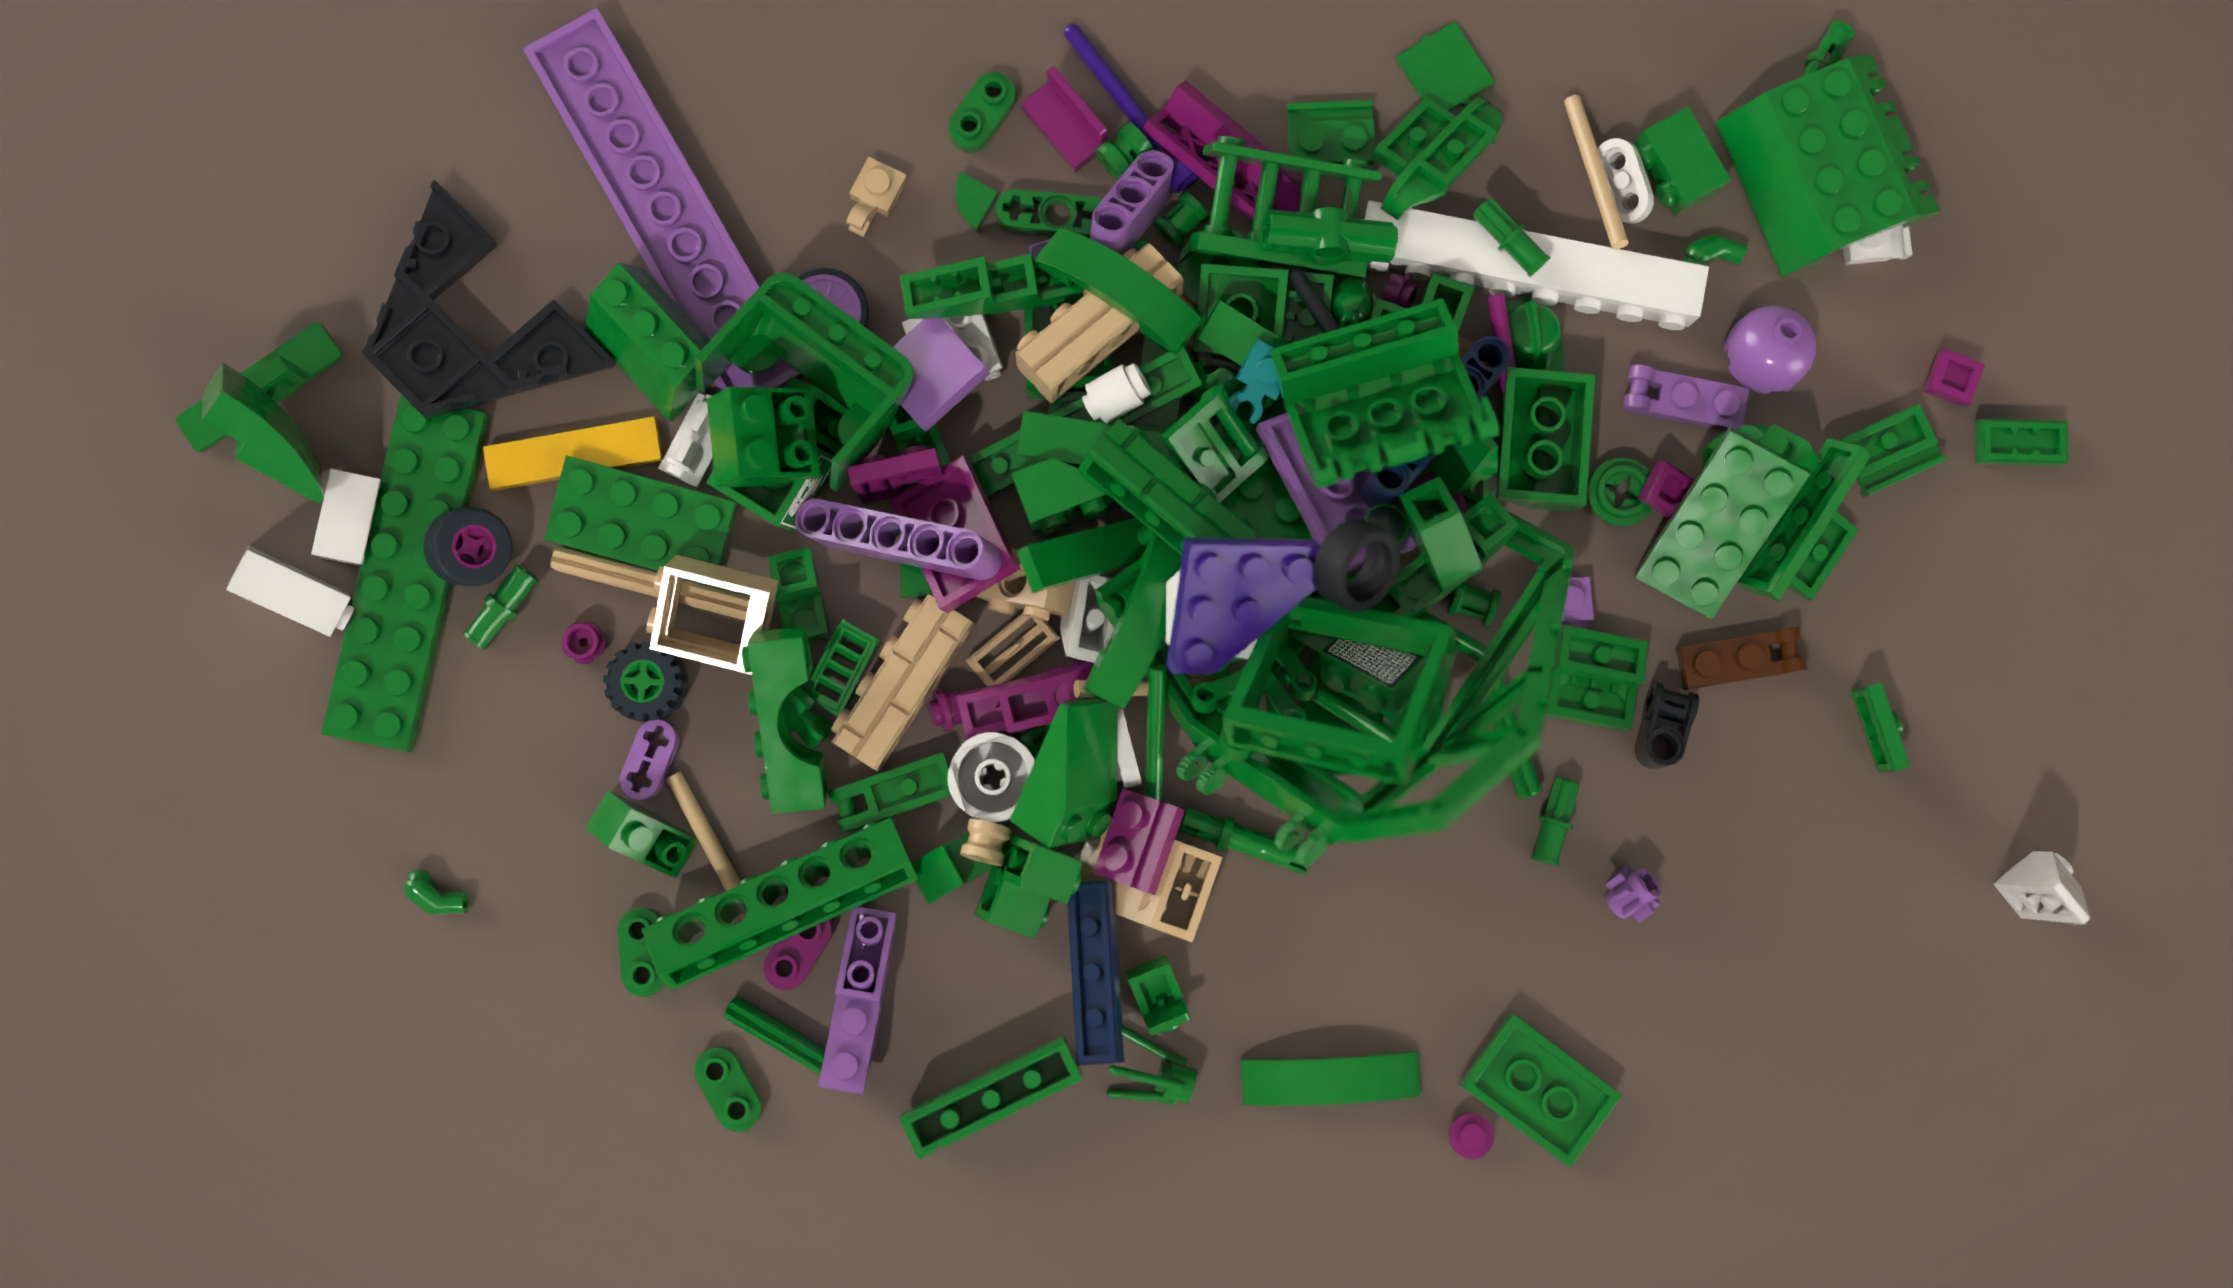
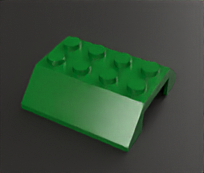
(1825, 163)
(1380, 393)

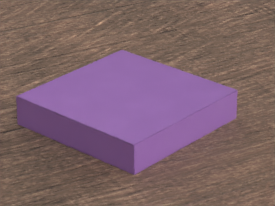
(941, 371)

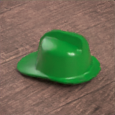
(1535, 335)

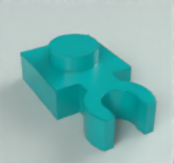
(1259, 378)

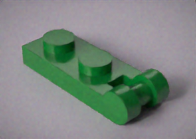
(893, 792)

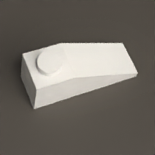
(2044, 889)

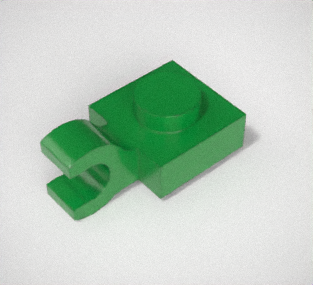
(809, 726)

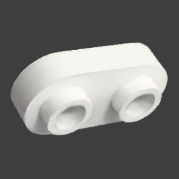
(1628, 180)
(1126, 762)

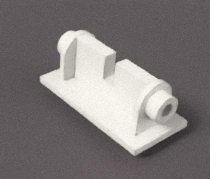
(691, 447)

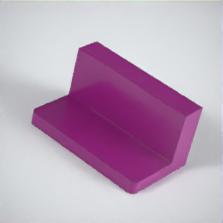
(1065, 120)

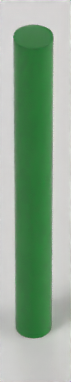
(1155, 731)

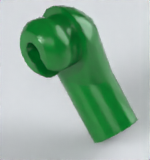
(1714, 247)

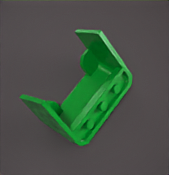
(826, 346)

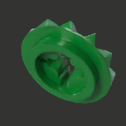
(1602, 499)

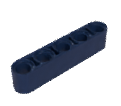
(1483, 378)

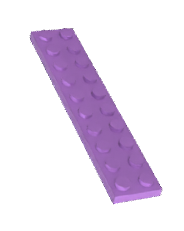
(648, 180)

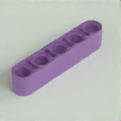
(913, 546)

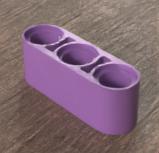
(1133, 202)

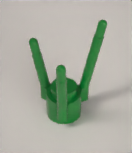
(1172, 1081)

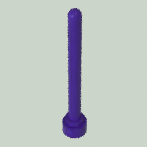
(1182, 175)

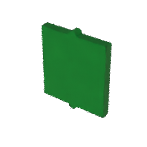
(1445, 68)

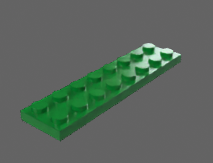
(396, 594)

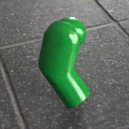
(429, 899)

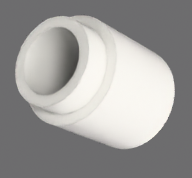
(1116, 393)

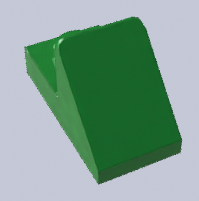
(1469, 467)
(946, 869)

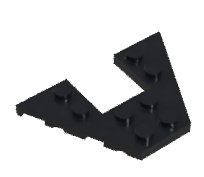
(433, 357)

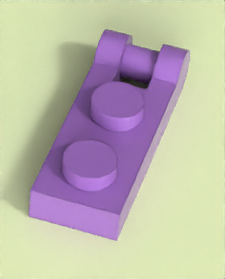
(1686, 399)

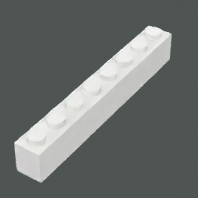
(1576, 274)

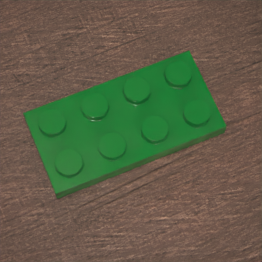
(636, 517)
(1721, 522)

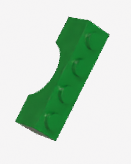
(794, 772)

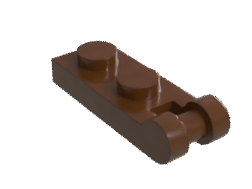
(1739, 658)

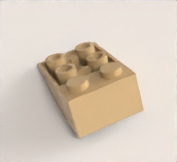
(1180, 893)

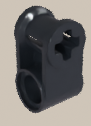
(1669, 718)

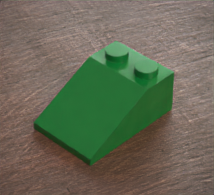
(1073, 776)

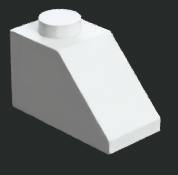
(1086, 627)

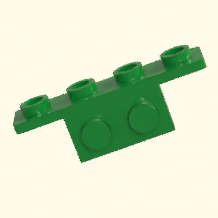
(276, 374)

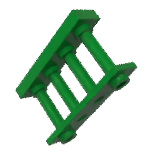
(1216, 236)

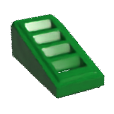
(835, 646)

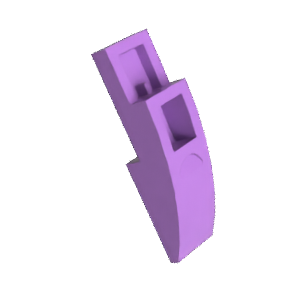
(858, 1000)

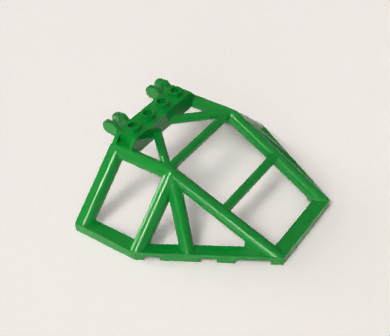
(1336, 810)

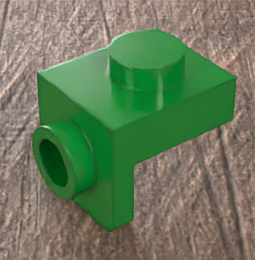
(1158, 995)

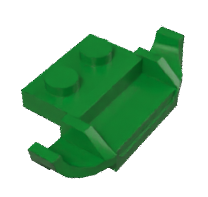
(1434, 150)

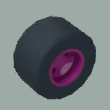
(484, 543)

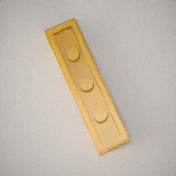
(543, 457)

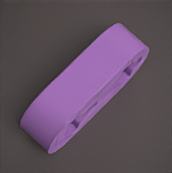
(640, 754)

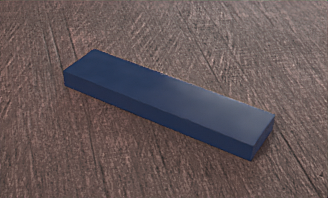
(1095, 974)

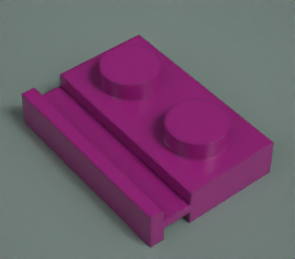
(1138, 841)

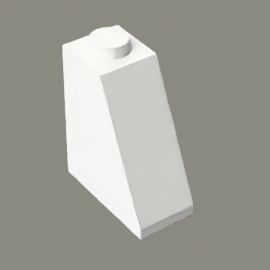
(290, 592)

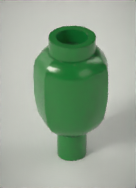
(1351, 301)

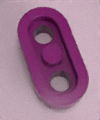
(802, 954)

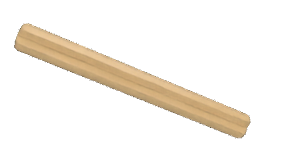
(643, 580)

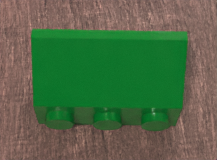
(647, 336)
(1545, 439)

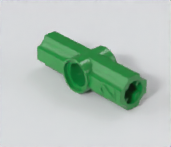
(1328, 236)

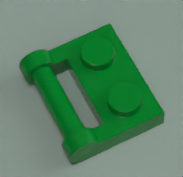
(1204, 452)

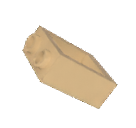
(699, 647)

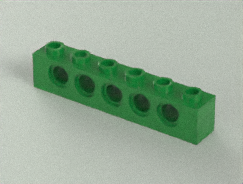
(766, 924)

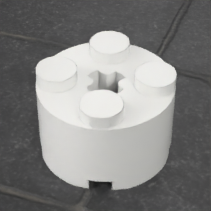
(972, 764)

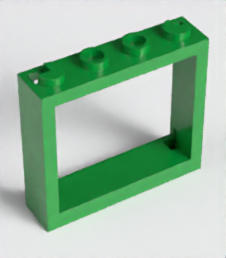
(1329, 745)

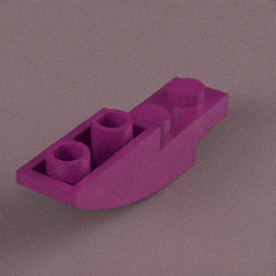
(1020, 702)

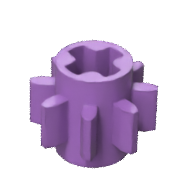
(1632, 893)

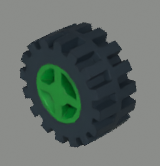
(630, 679)

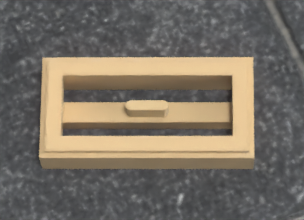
(984, 674)

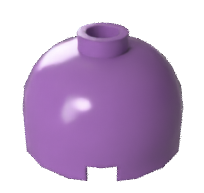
(1771, 349)

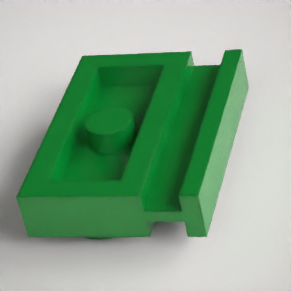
(1331, 131)
(1897, 448)

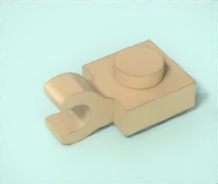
(875, 191)

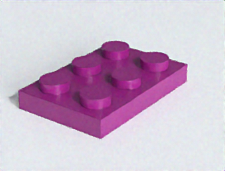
(962, 503)

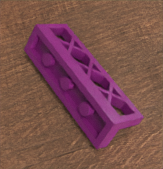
(1201, 123)

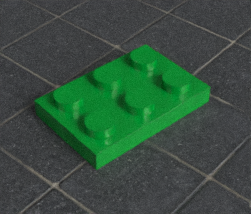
(1540, 1090)

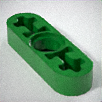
(1046, 199)

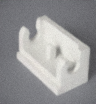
(346, 517)

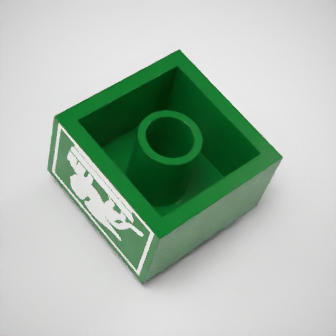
(779, 501)

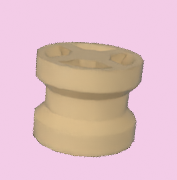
(985, 842)

